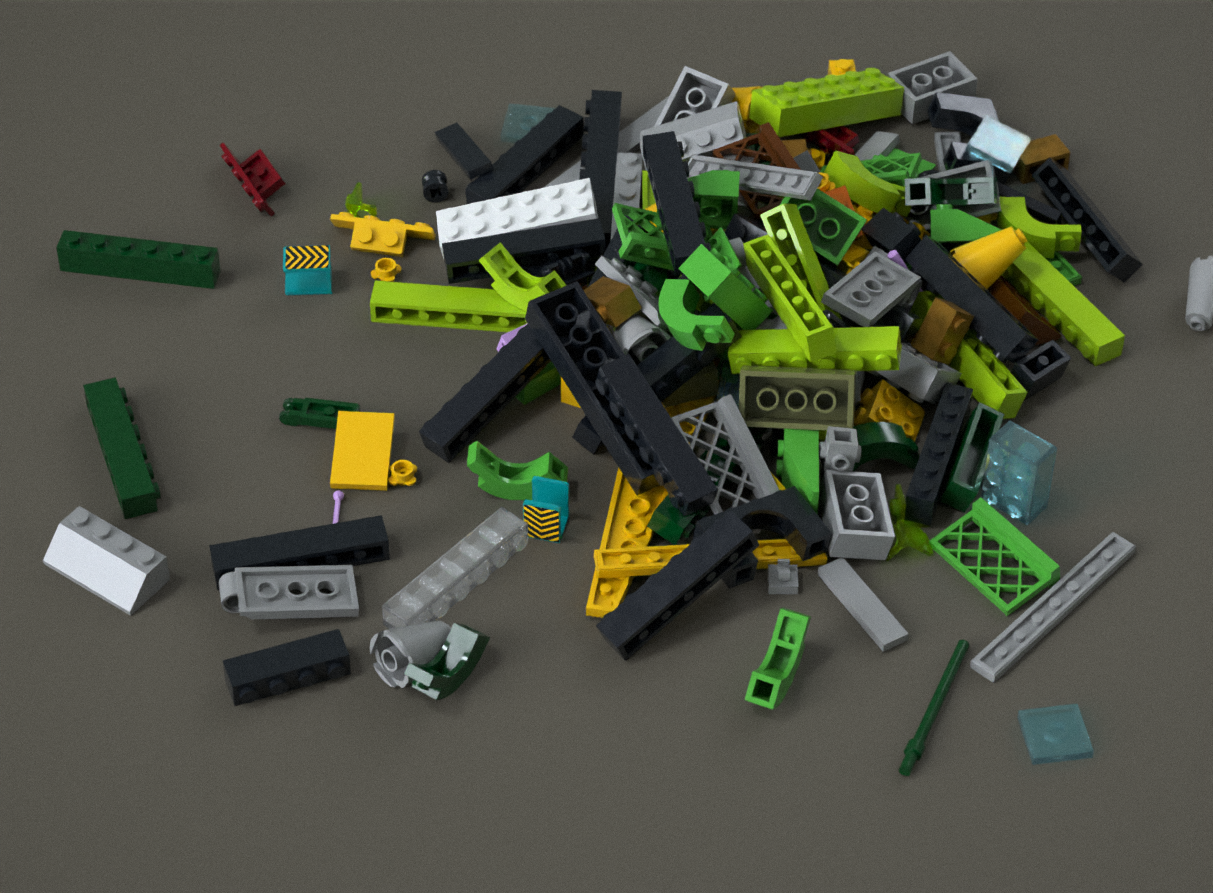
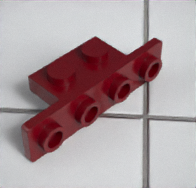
(833, 139)
(258, 174)

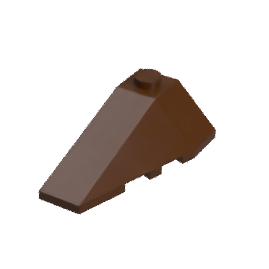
(1023, 311)

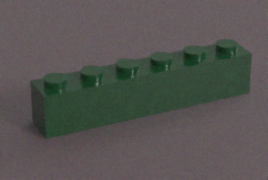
(138, 259)
(121, 448)
(670, 522)

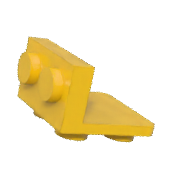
(889, 405)

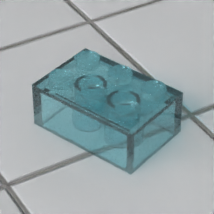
(1018, 472)

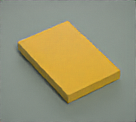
(362, 450)

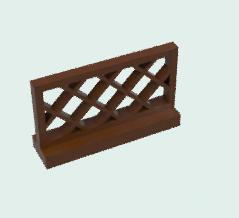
(774, 151)

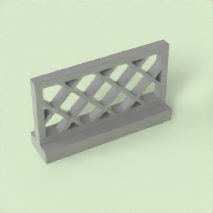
(741, 444)

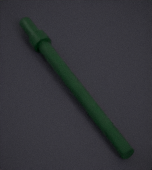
(915, 746)

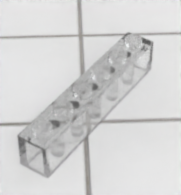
(457, 571)

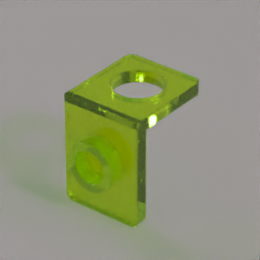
(354, 202)
(898, 507)
(909, 536)

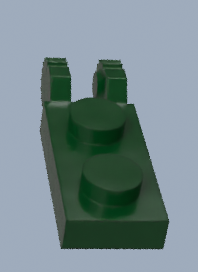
(314, 412)

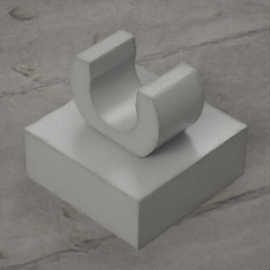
(782, 578)

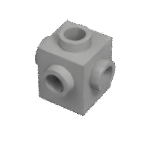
(840, 449)

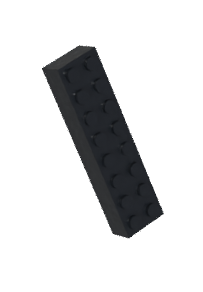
(578, 347)

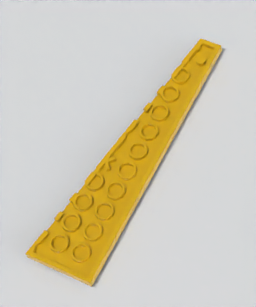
(628, 523)

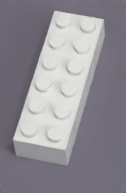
(518, 212)

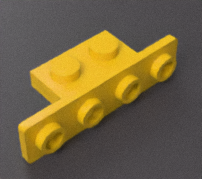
(381, 236)

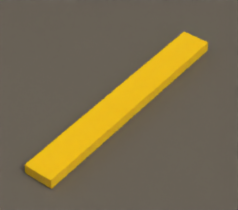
(651, 559)

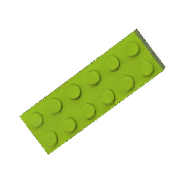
(827, 102)

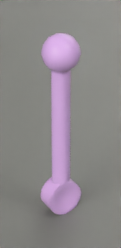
(338, 496)

